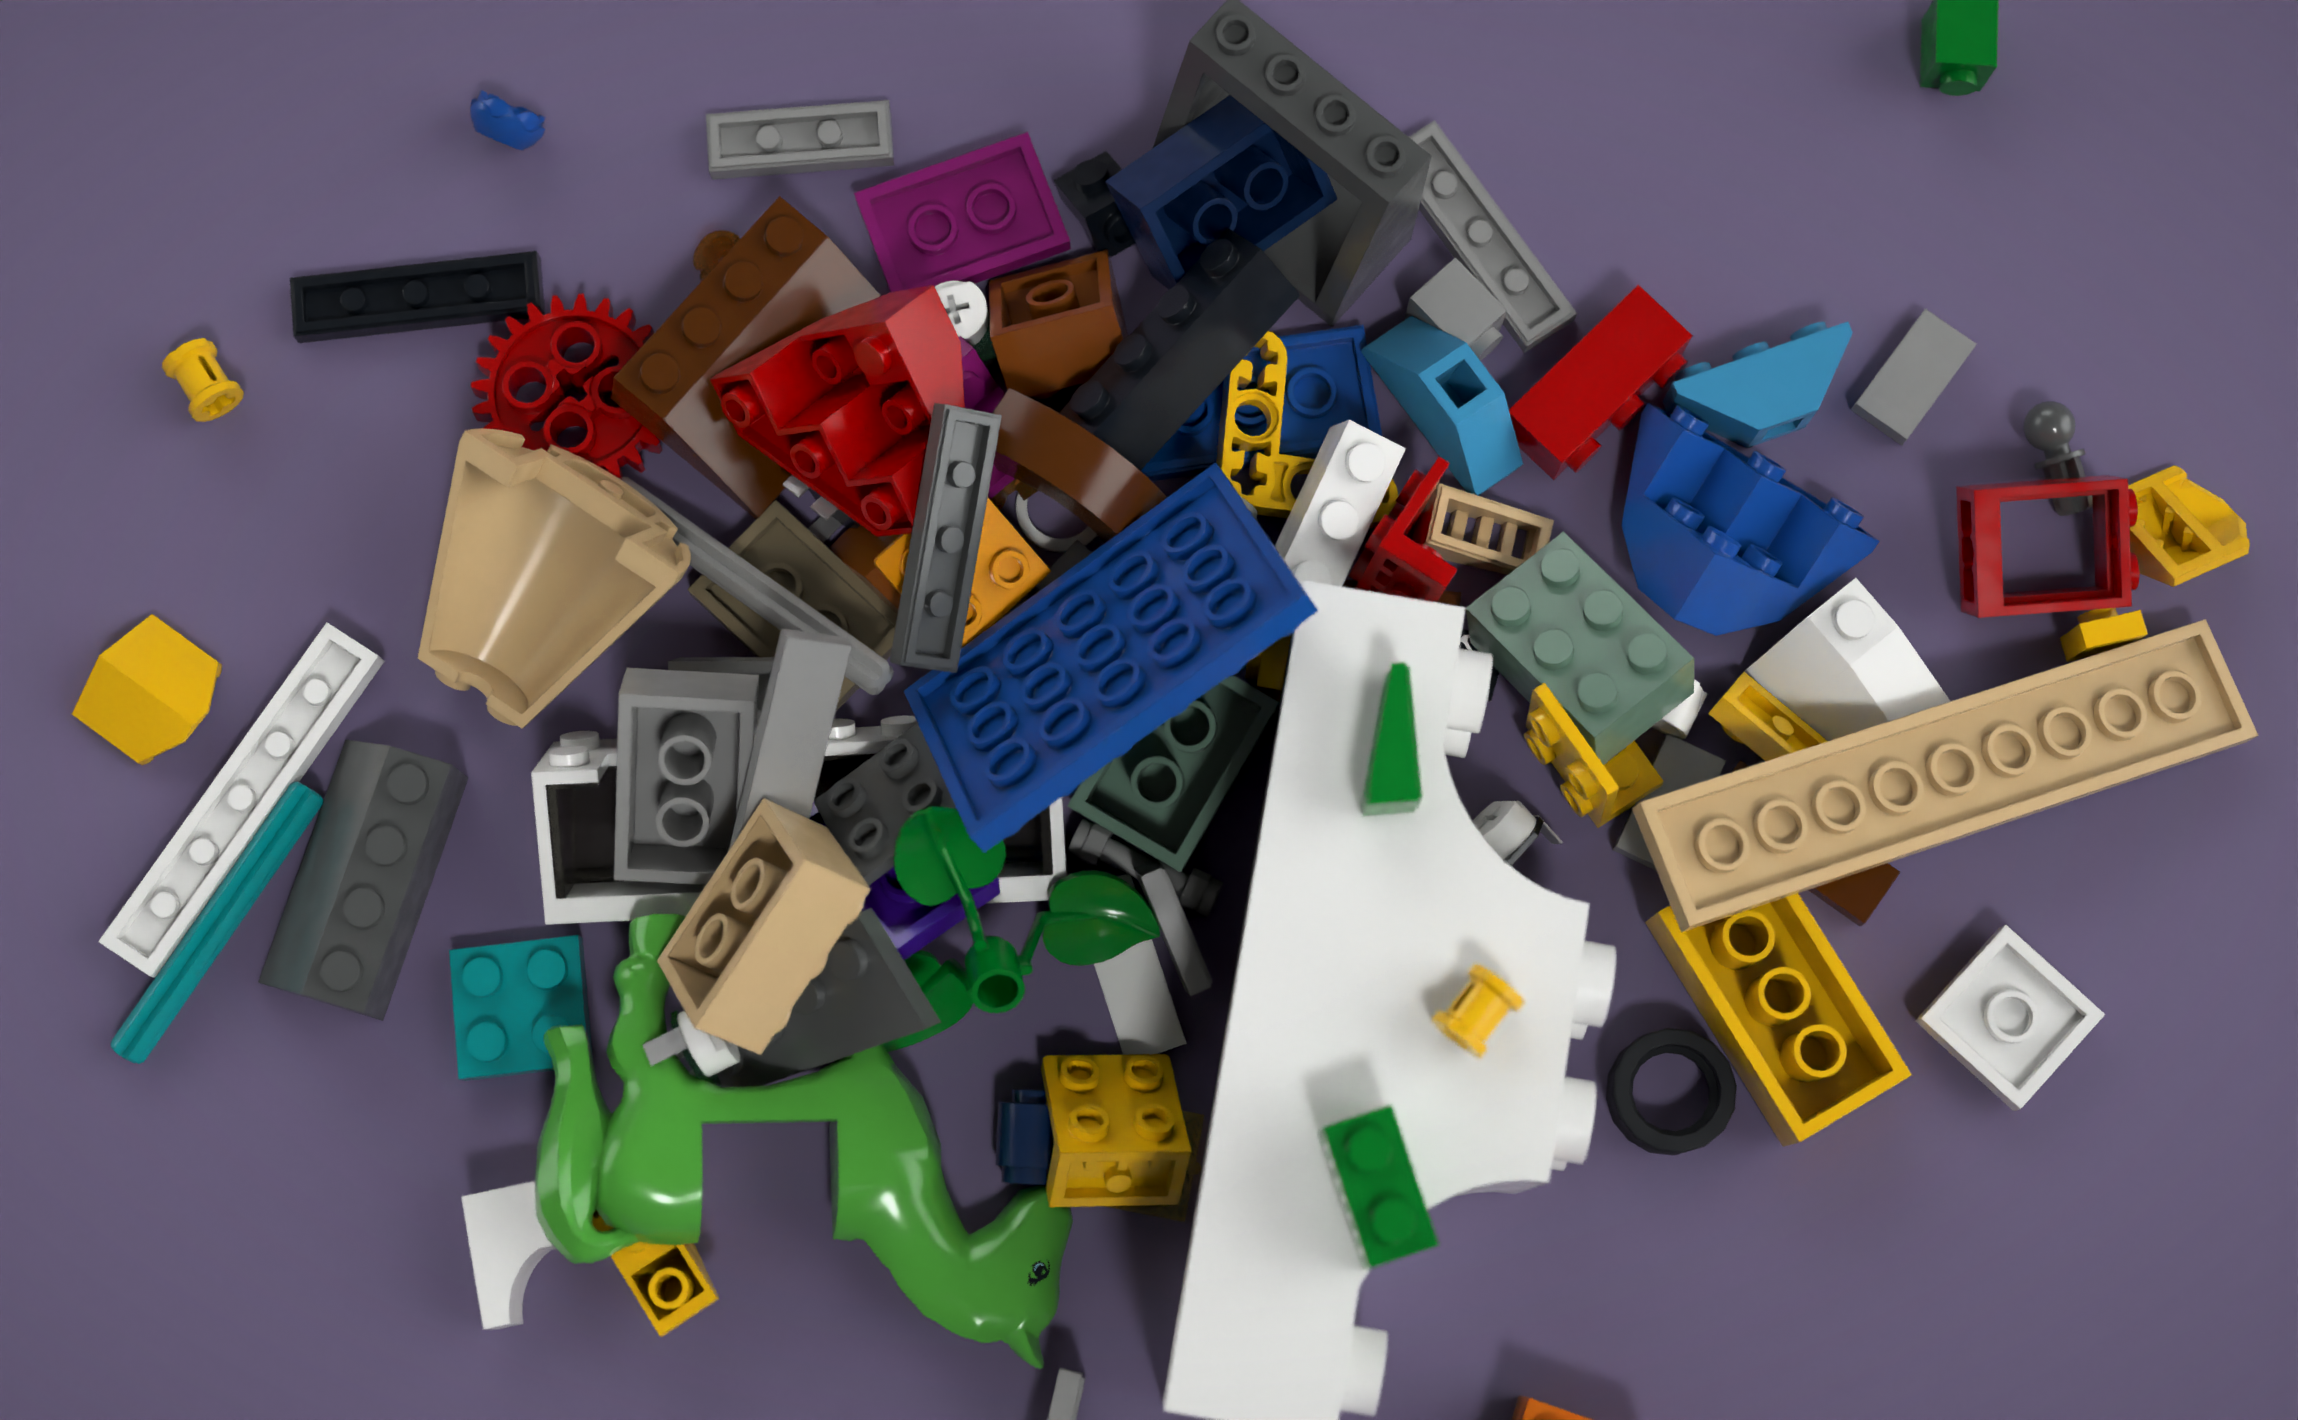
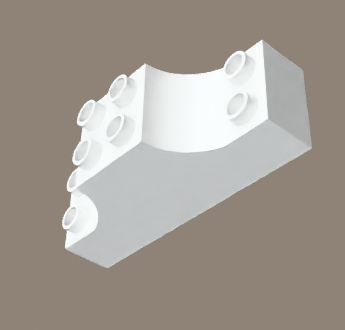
(1334, 988)

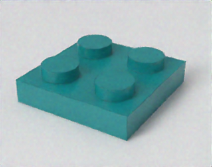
(510, 998)

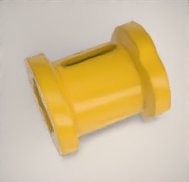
(202, 380)
(1477, 1010)

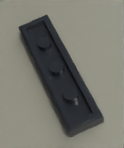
(415, 296)

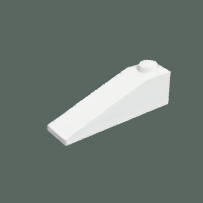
(1847, 667)

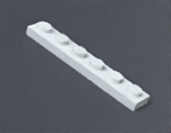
(241, 798)

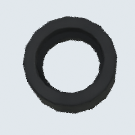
(1718, 1077)

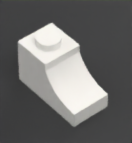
(504, 1250)

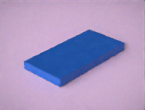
(1323, 387)

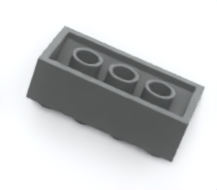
(364, 877)

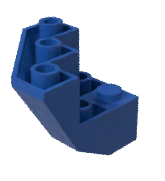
(1724, 532)

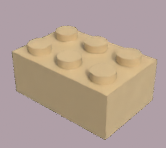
(763, 927)

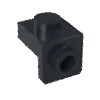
(1093, 204)

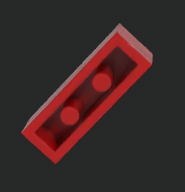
(1599, 383)

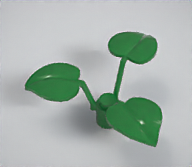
(1088, 922)

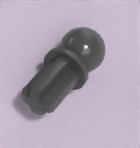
(2050, 428)

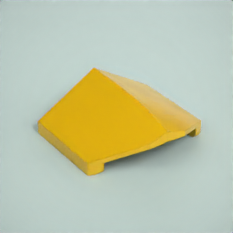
(2183, 528)
(148, 691)

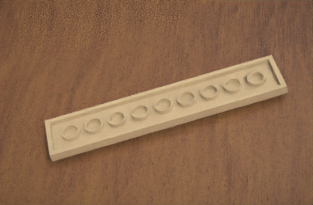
(1941, 774)

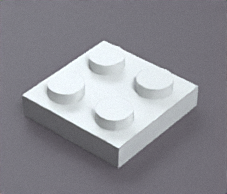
(2010, 1017)

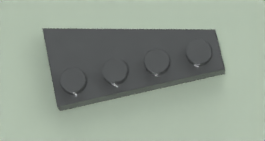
(851, 1006)

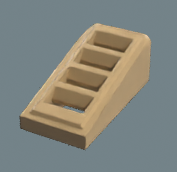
(1486, 512)

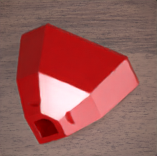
(853, 403)

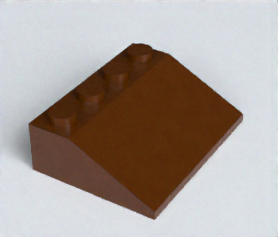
(759, 293)

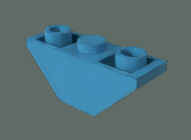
(1763, 388)
(1449, 401)

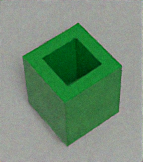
(1959, 45)

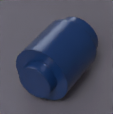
(1024, 1138)

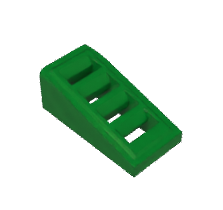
(1393, 766)

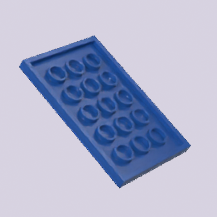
(1106, 655)

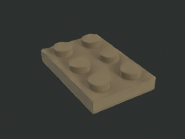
(813, 573)

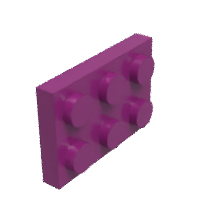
(964, 217)

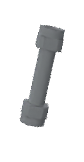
(1094, 845)

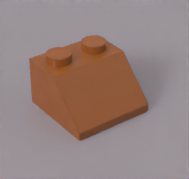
(1055, 324)

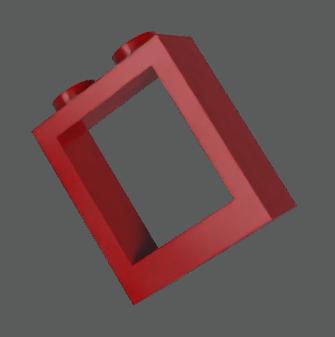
(1981, 547)

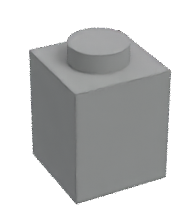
(1460, 307)

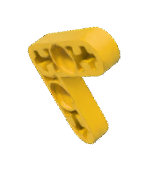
(1272, 469)

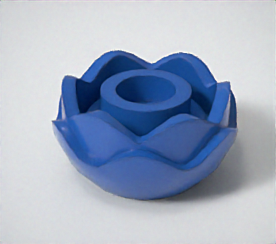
(506, 123)

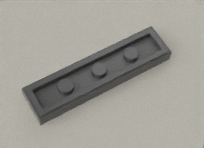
(945, 538)

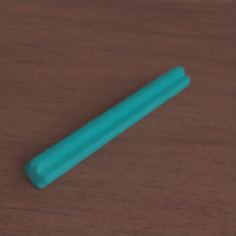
(216, 923)

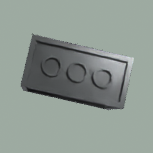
(1367, 158)

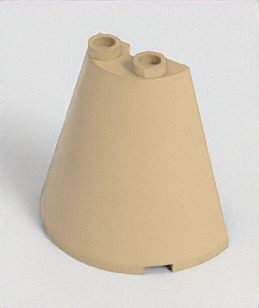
(539, 571)

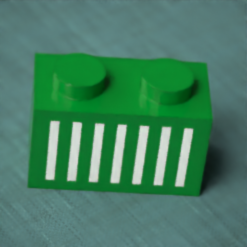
(1377, 1187)

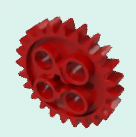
(537, 355)

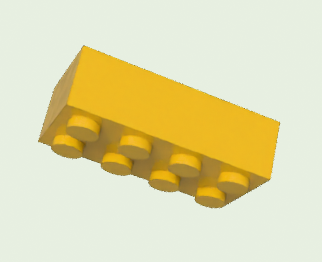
(1783, 1013)

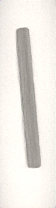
(768, 597)

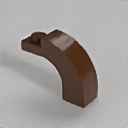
(1071, 466)

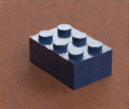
(1215, 177)

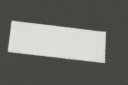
(1140, 999)

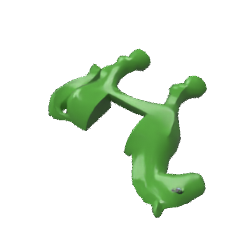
(884, 1164)

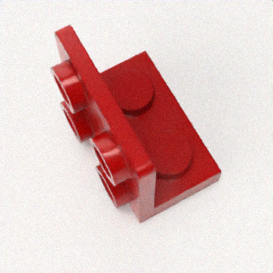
(1392, 560)

